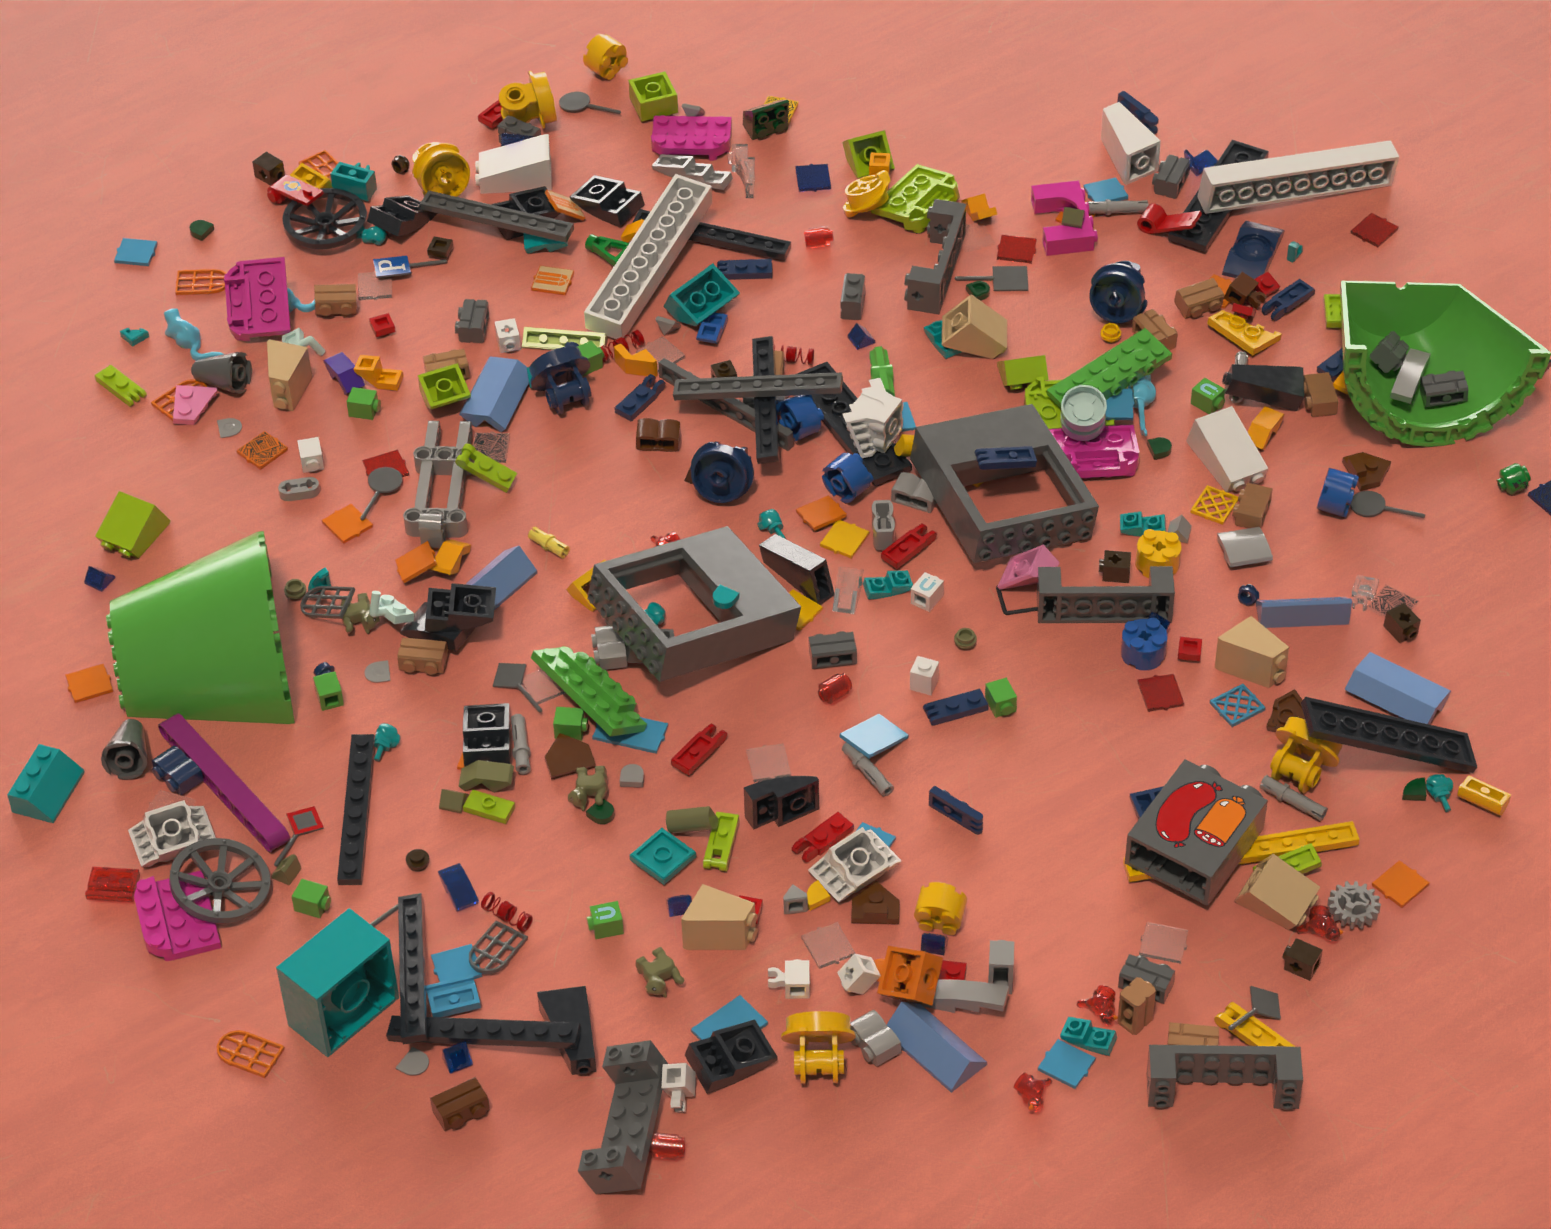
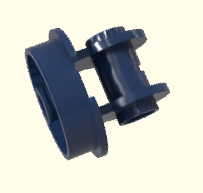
(1118, 292)
(558, 367)
(729, 461)

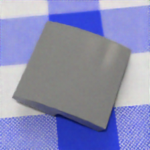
(1244, 546)

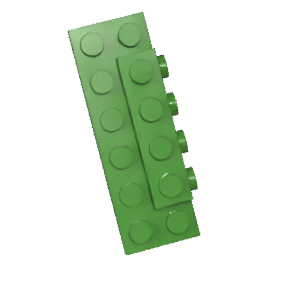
(1117, 367)
(591, 689)

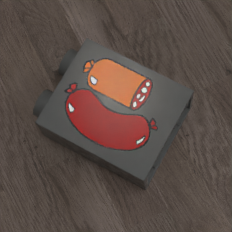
(1196, 831)

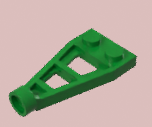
(602, 245)

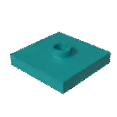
(662, 856)

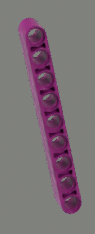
(225, 783)

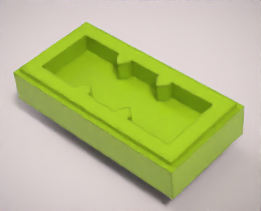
(1332, 310)
(489, 806)

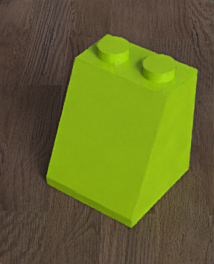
(131, 525)

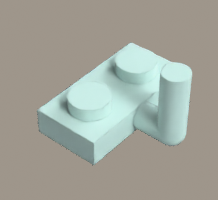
(297, 338)
(389, 608)

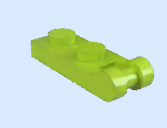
(485, 468)
(721, 841)

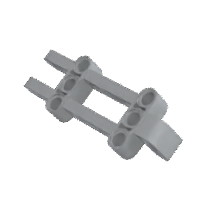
(431, 460)

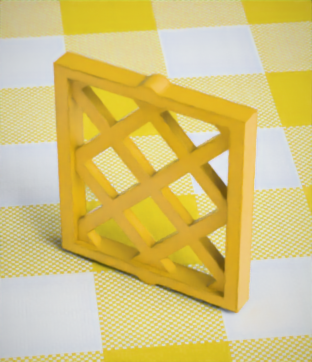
(1209, 516)

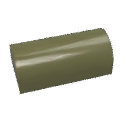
(691, 820)

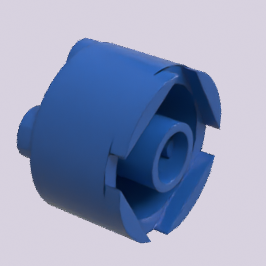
(800, 415)
(847, 477)
(1337, 492)
(1144, 643)

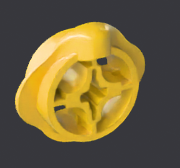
(866, 193)

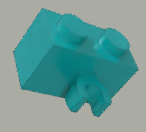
(354, 179)

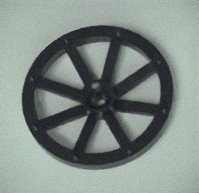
(326, 221)

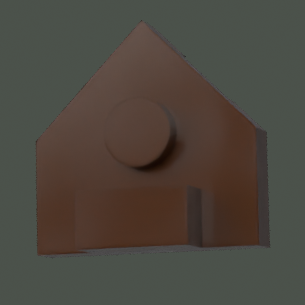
(1368, 468)
(1283, 708)
(875, 906)

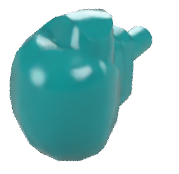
(373, 235)
(771, 521)
(656, 613)
(385, 738)
(1439, 788)

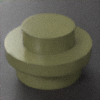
(295, 589)
(965, 638)

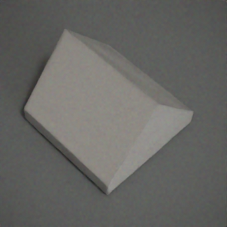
(1181, 528)
(795, 901)

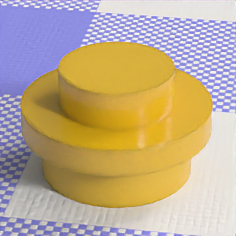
(1110, 332)

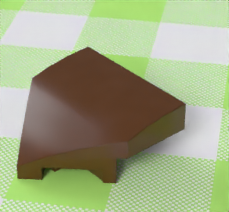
(568, 755)

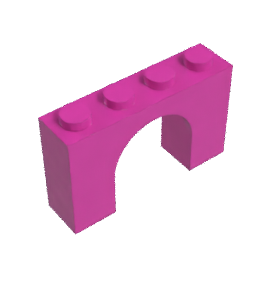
(1064, 238)

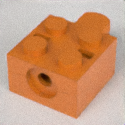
(909, 975)

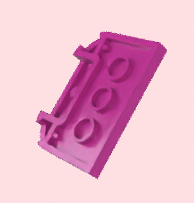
(691, 135)
(257, 298)
(1107, 455)
(168, 927)

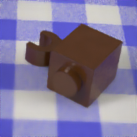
(1243, 291)

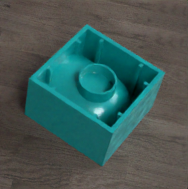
(338, 982)

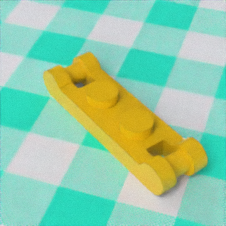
(1251, 1030)

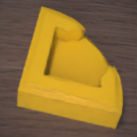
(817, 895)

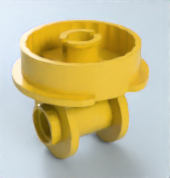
(529, 100)
(440, 169)
(1296, 739)
(818, 1027)

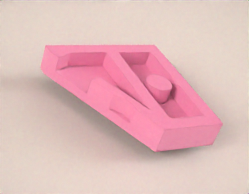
(191, 402)

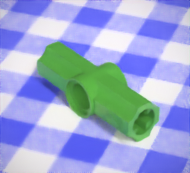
(881, 368)

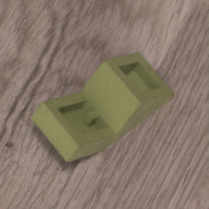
(491, 774)

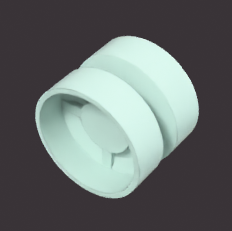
(1083, 413)

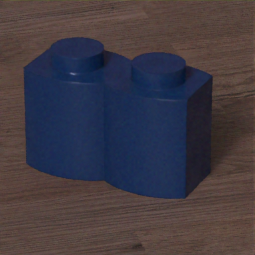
(177, 770)

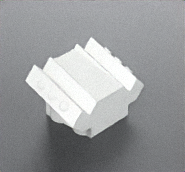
(874, 419)
(169, 831)
(854, 864)

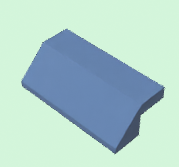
(496, 392)
(1397, 689)

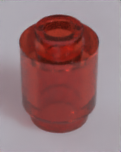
(818, 236)
(834, 688)
(667, 1146)

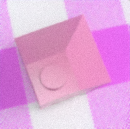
(1023, 568)

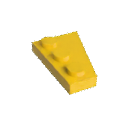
(1248, 337)

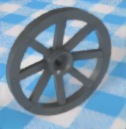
(219, 882)

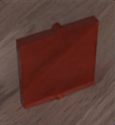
(1374, 230)
(1016, 249)
(391, 459)
(1160, 692)

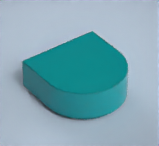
(725, 597)

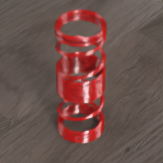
(636, 334)
(791, 354)
(506, 912)

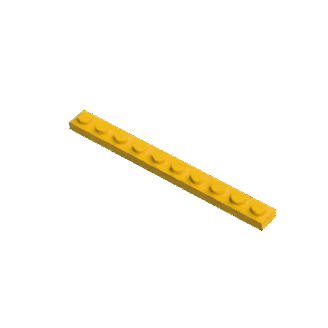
(1321, 837)

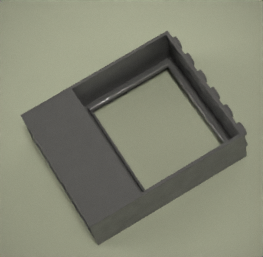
(947, 463)
(757, 621)

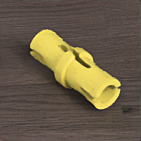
(548, 542)

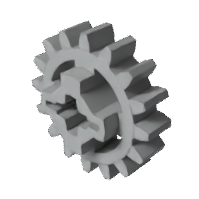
(1354, 905)

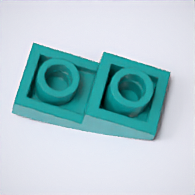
(534, 243)
(934, 333)
(1136, 524)
(892, 584)
(1083, 1035)

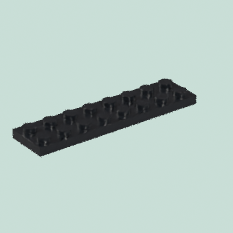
(1210, 224)
(881, 465)
(1388, 734)

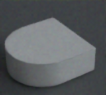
(631, 776)

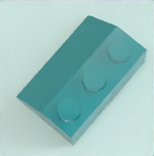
(701, 296)
(44, 784)

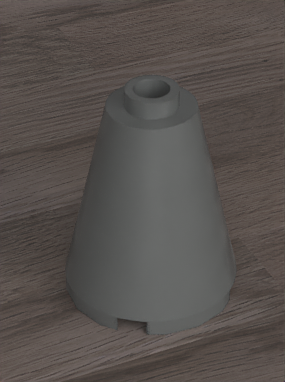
(224, 371)
(126, 751)

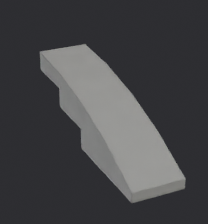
(689, 168)
(1410, 375)
(968, 996)

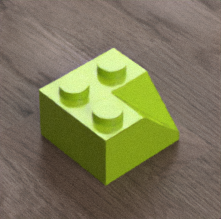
(653, 96)

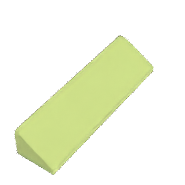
(554, 338)

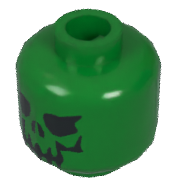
(1513, 478)

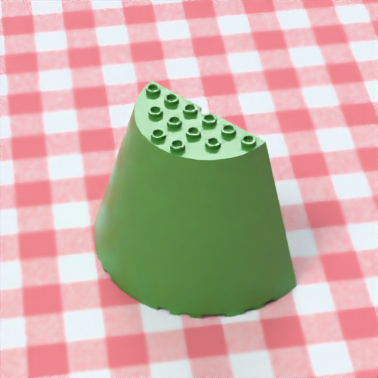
(1459, 334)
(203, 641)

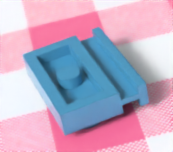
(453, 996)

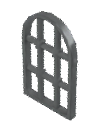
(322, 596)
(506, 945)

